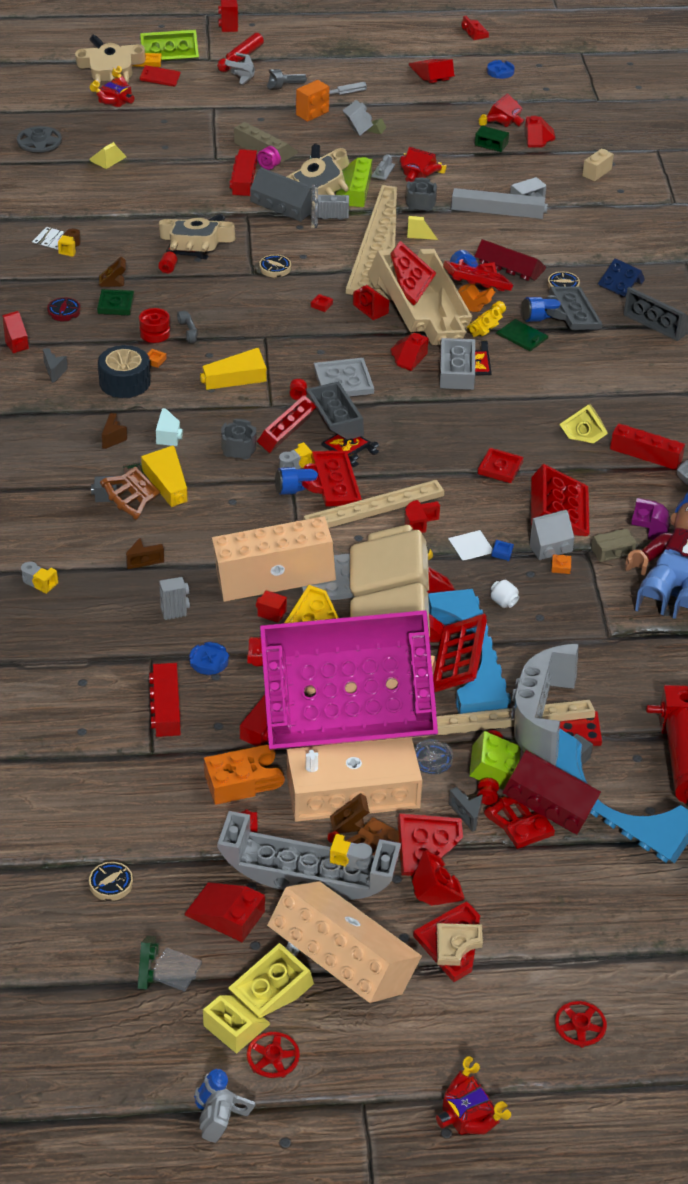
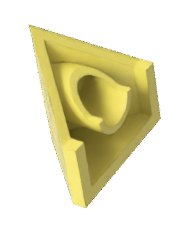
(108, 156)
(419, 229)

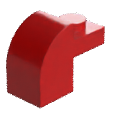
(419, 514)

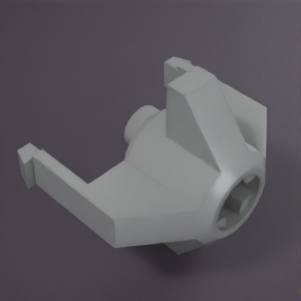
(243, 69)

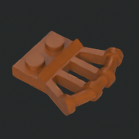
(137, 485)
(373, 832)

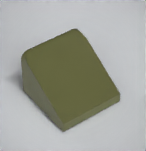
(378, 126)

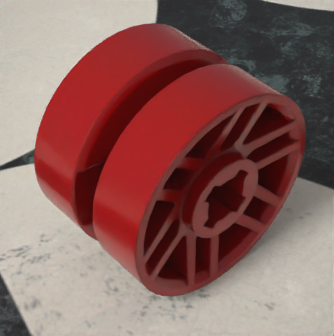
(154, 325)

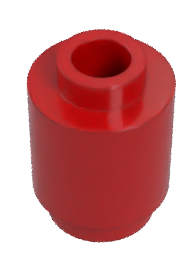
(168, 262)

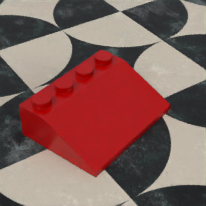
(558, 492)

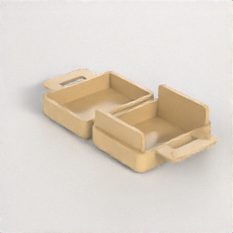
(390, 573)

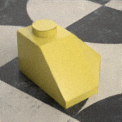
(584, 426)

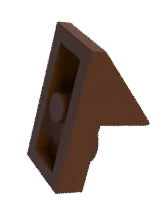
(113, 274)
(113, 432)
(142, 556)
(350, 816)

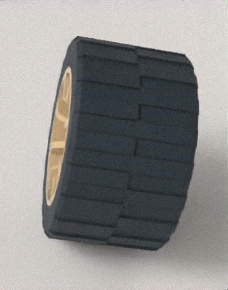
(124, 371)

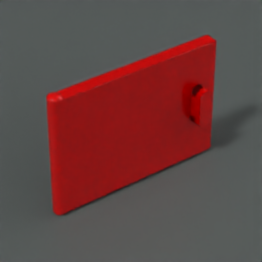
(160, 75)

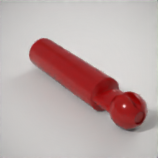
(245, 47)

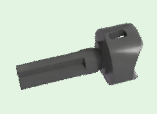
(277, 79)

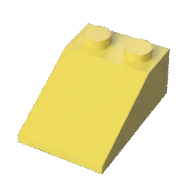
(272, 982)

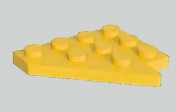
(312, 606)

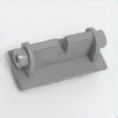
(384, 168)

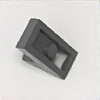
(55, 365)
(466, 809)

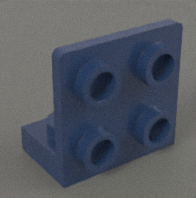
(620, 277)

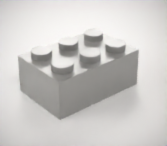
(457, 363)

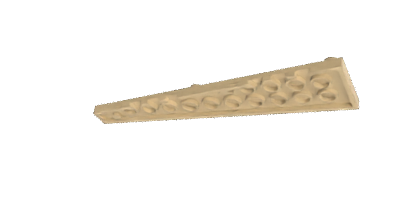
(378, 236)

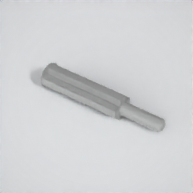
(349, 88)

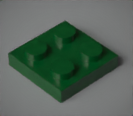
(115, 302)

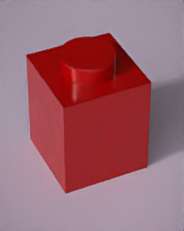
(271, 606)

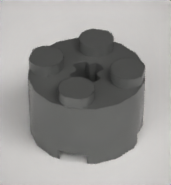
(421, 194)
(238, 439)

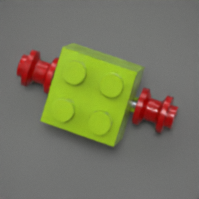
(493, 764)

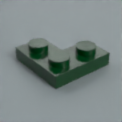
(148, 953)

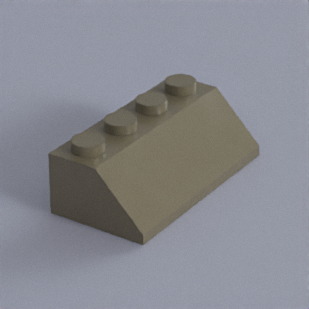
(256, 139)

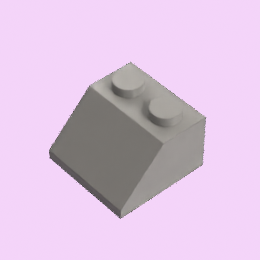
(551, 535)

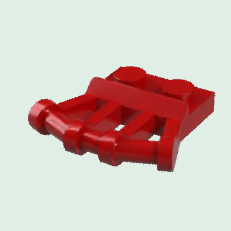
(521, 831)

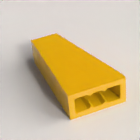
(235, 370)
(166, 474)

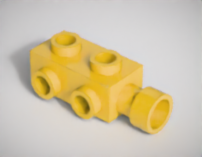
(487, 320)

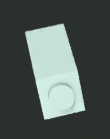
(168, 429)

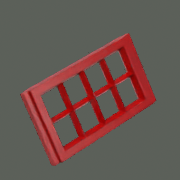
(440, 668)

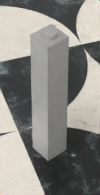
(498, 203)

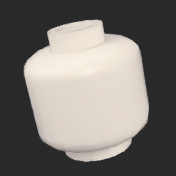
(504, 593)

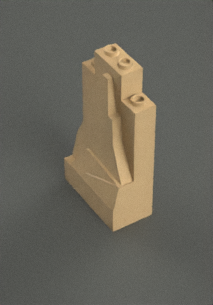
(440, 308)

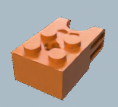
(241, 774)

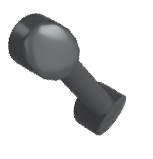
(185, 318)

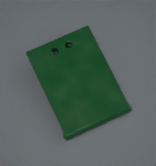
(522, 335)

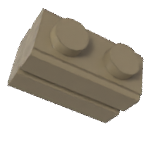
(613, 545)

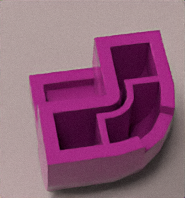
(652, 516)

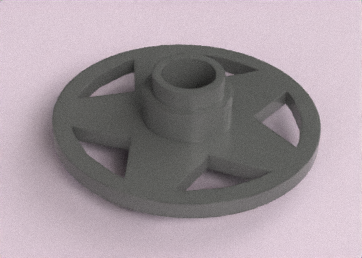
(39, 138)

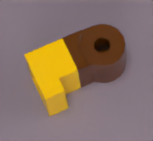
(70, 240)

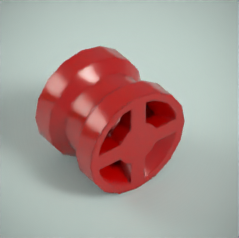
(298, 388)

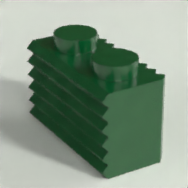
(491, 138)

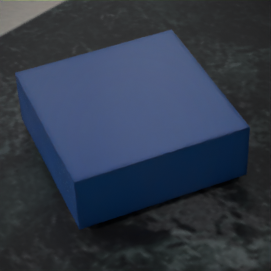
(502, 550)

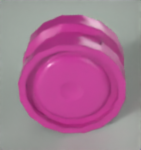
(268, 157)

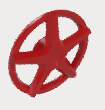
(580, 1023)
(273, 1055)

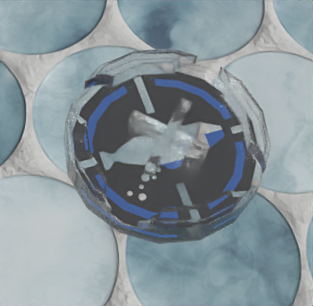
(433, 756)

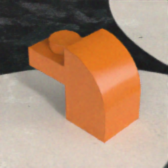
(473, 298)

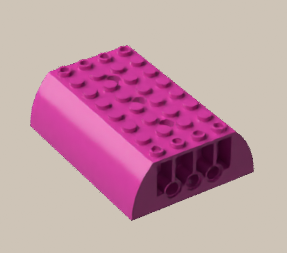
(344, 652)

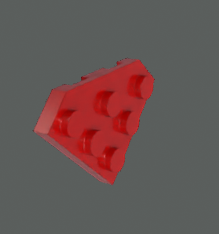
(411, 272)
(424, 833)
(427, 938)

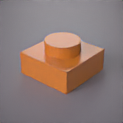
(156, 357)
(561, 564)

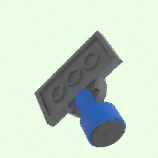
(563, 304)

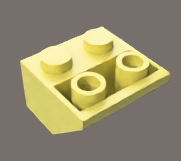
(232, 1022)

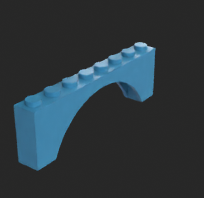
(488, 688)
(662, 832)

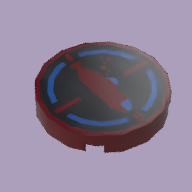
(63, 309)

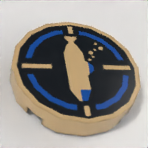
(275, 265)
(563, 279)
(110, 881)

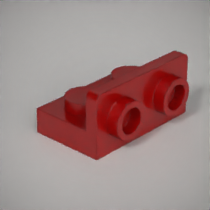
(474, 29)

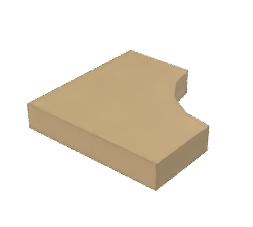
(456, 941)

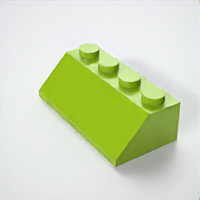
(171, 44)
(357, 177)

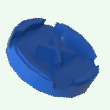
(500, 69)
(209, 658)

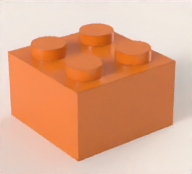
(312, 100)

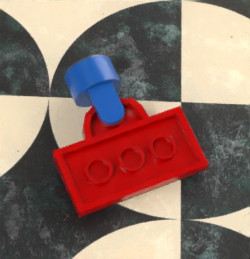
(464, 266)
(327, 475)

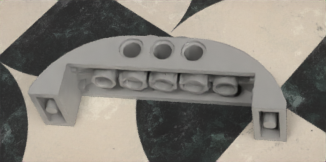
(548, 668)
(290, 862)

